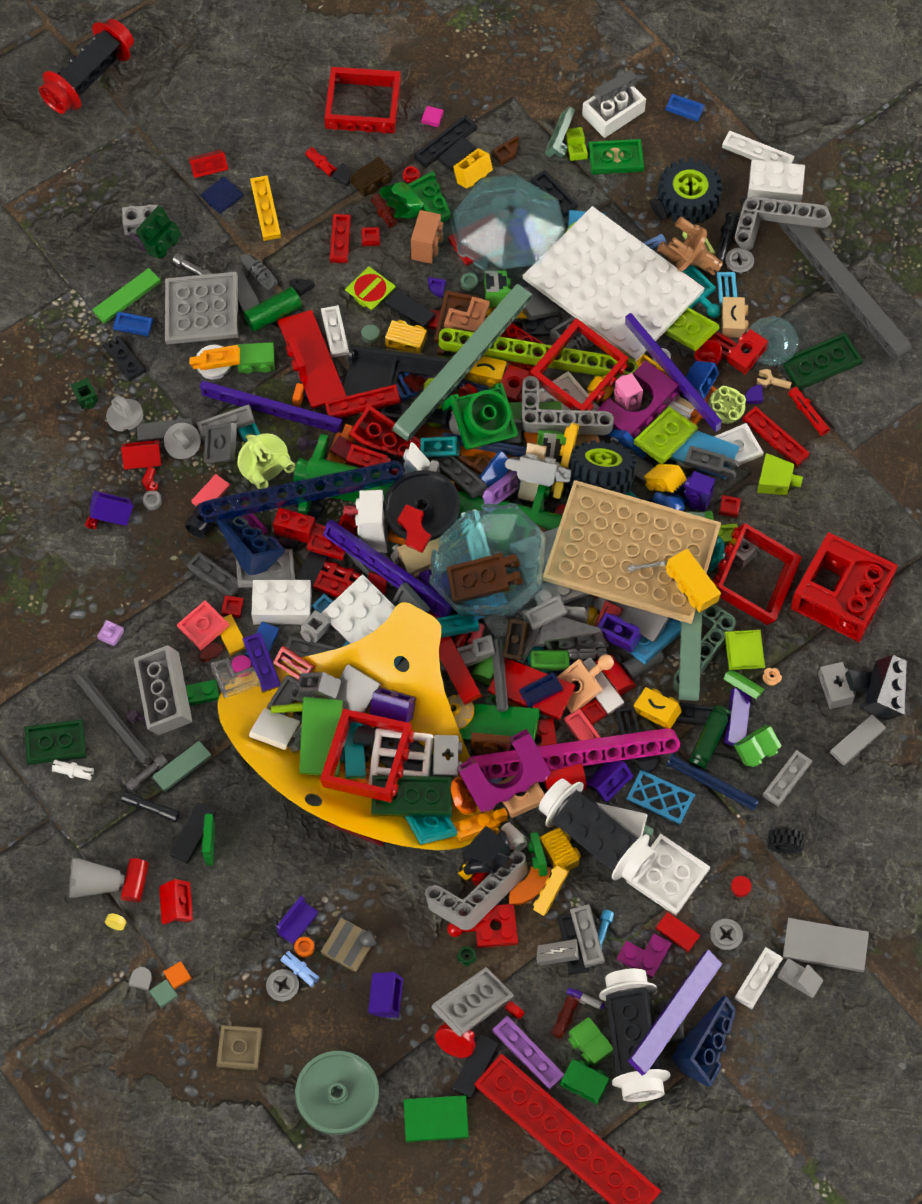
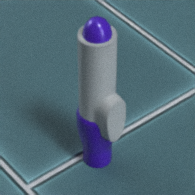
(584, 998)

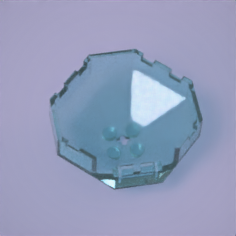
(507, 239)
(484, 534)

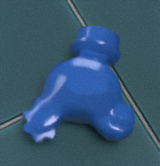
(675, 502)

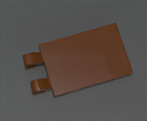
(455, 301)
(482, 577)

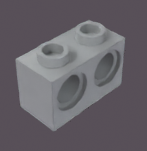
(138, 214)

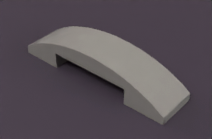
(478, 651)

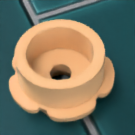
(769, 680)

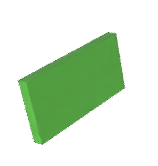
(317, 732)

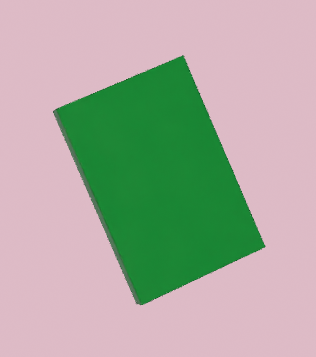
(603, 164)
(436, 1118)

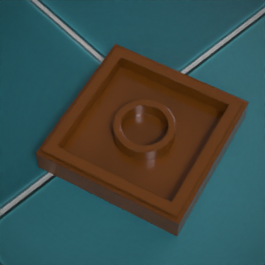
(489, 743)

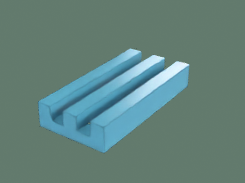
(719, 285)

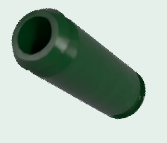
(709, 737)

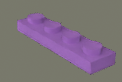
(502, 488)
(528, 1053)

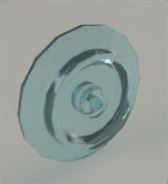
(781, 340)

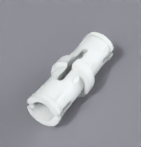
(72, 770)

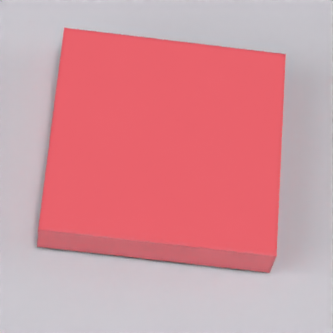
(203, 625)

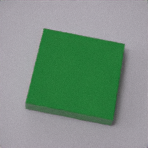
(208, 843)

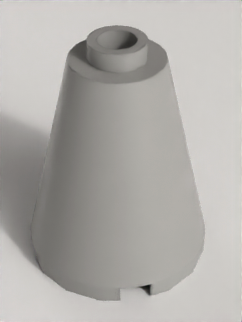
(92, 879)

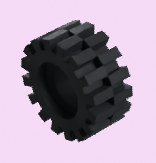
(785, 841)

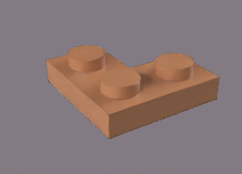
(468, 320)

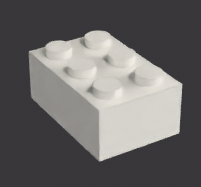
(615, 112)
(776, 180)
(372, 520)
(281, 601)

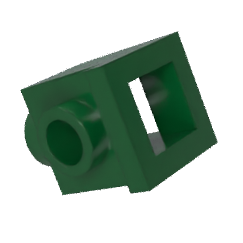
(84, 393)

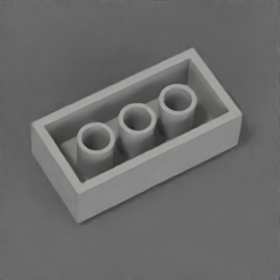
(163, 690)

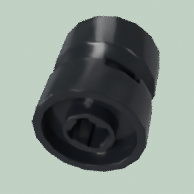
(197, 525)

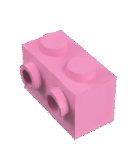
(628, 393)

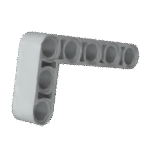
(778, 214)
(558, 417)
(482, 899)

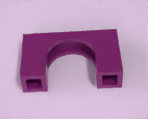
(661, 388)
(531, 770)

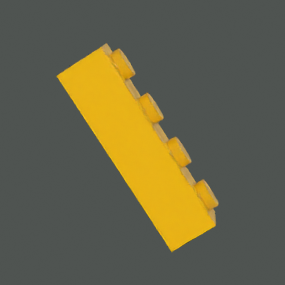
(552, 887)

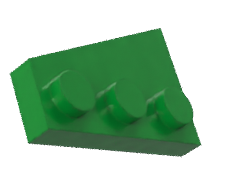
(429, 193)

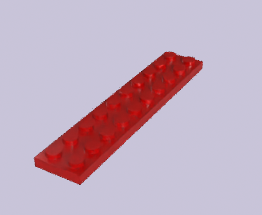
(564, 1135)

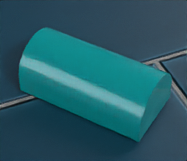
(440, 446)

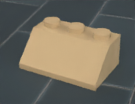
(415, 561)

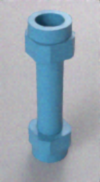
(606, 919)

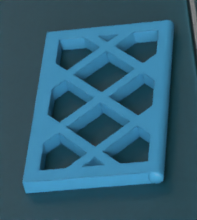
(646, 802)

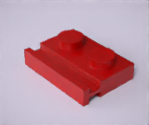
(322, 545)

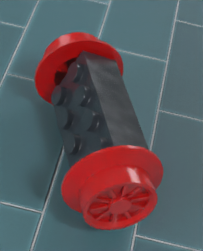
(109, 43)

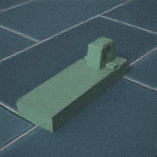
(555, 144)

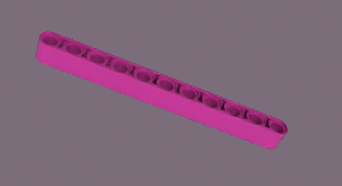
(582, 748)

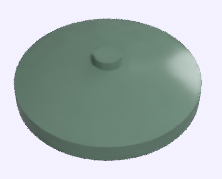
(337, 1092)

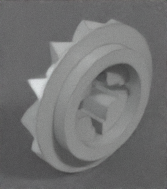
(745, 256)
(726, 925)
(279, 977)

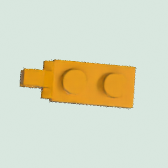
(216, 358)
(472, 826)

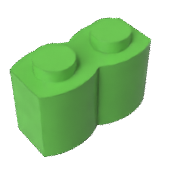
(758, 745)
(590, 1042)

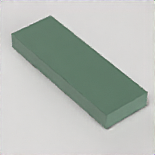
(181, 766)

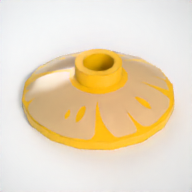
(464, 713)

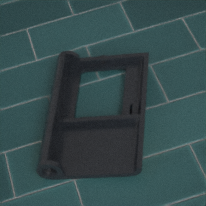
(380, 367)

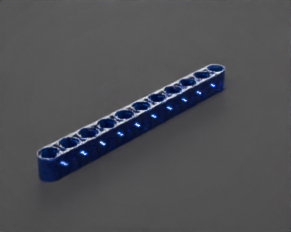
(292, 488)

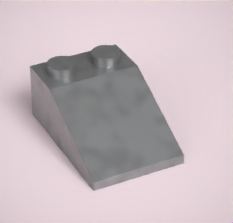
(568, 634)

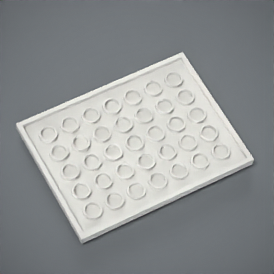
(607, 273)

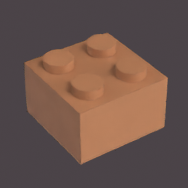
(426, 237)

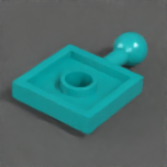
(713, 310)

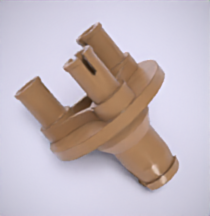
(692, 251)

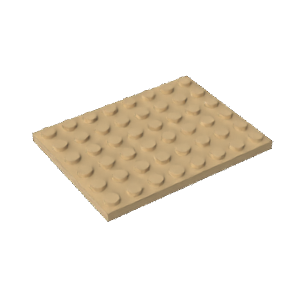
(609, 532)

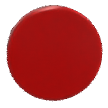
(453, 1044)

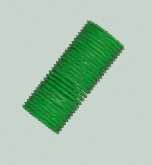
(273, 308)

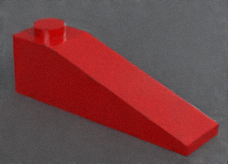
(376, 431)

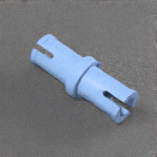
(300, 969)

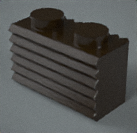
(371, 176)
(516, 639)

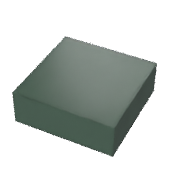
(163, 993)

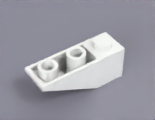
(415, 460)

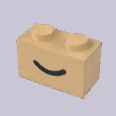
(733, 317)

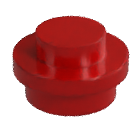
(410, 174)

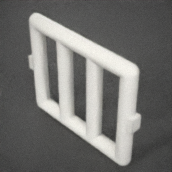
(378, 751)

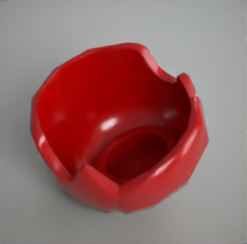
(709, 352)

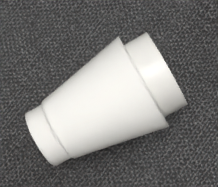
(515, 837)

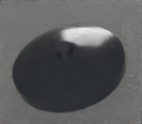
(427, 492)

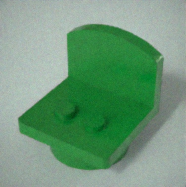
(482, 417)

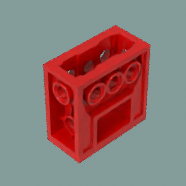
(839, 607)

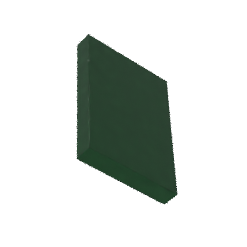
(55, 742)

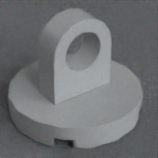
(124, 414)
(182, 441)

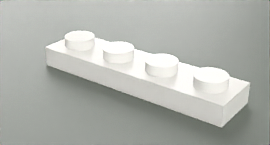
(754, 150)

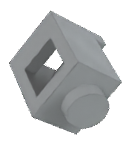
(744, 555)
(315, 627)

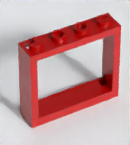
(363, 77)
(598, 393)
(784, 581)
(384, 794)

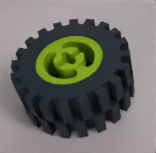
(705, 190)
(603, 466)

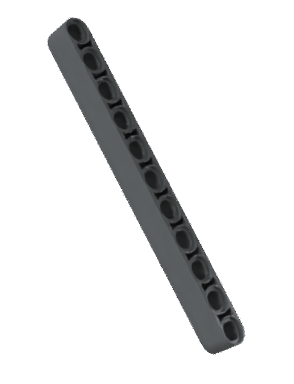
(848, 289)

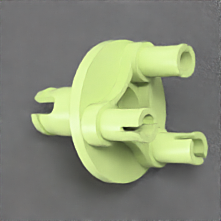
(263, 459)

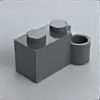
(316, 685)

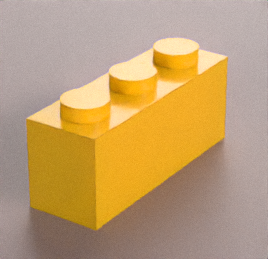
(692, 580)

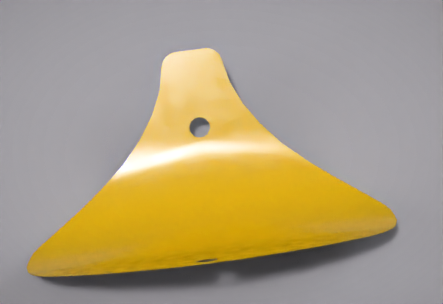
(405, 633)

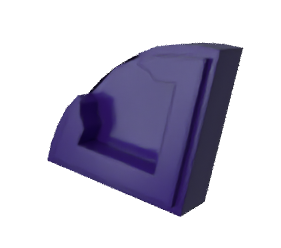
(437, 286)
(754, 395)

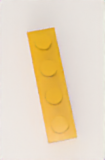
(265, 208)
(566, 450)

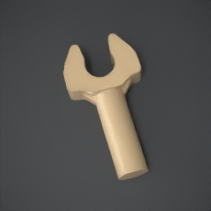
(771, 380)

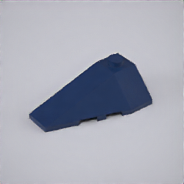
(251, 548)
(701, 1049)

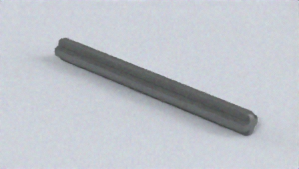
(113, 718)

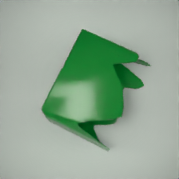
(401, 189)

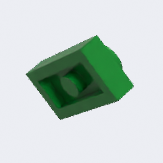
(202, 692)
(538, 860)

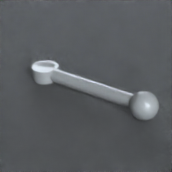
(632, 568)

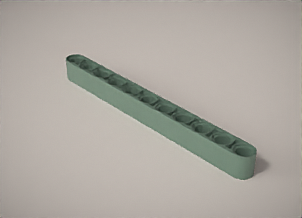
(462, 362)
(690, 654)

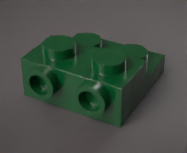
(158, 233)

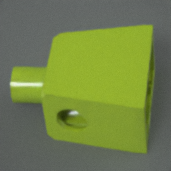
(777, 476)

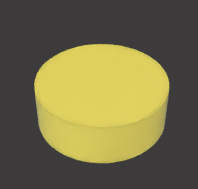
(115, 921)

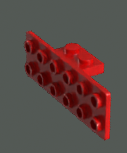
(311, 358)

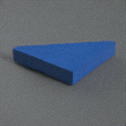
(627, 441)

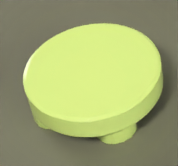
(727, 404)

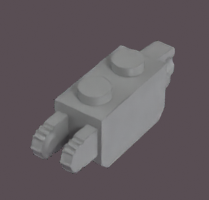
(538, 470)

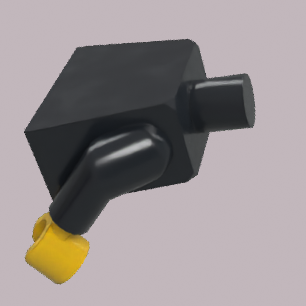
(486, 853)

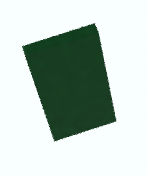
(822, 361)
(416, 797)

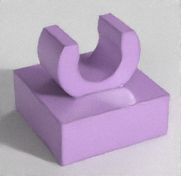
(110, 633)

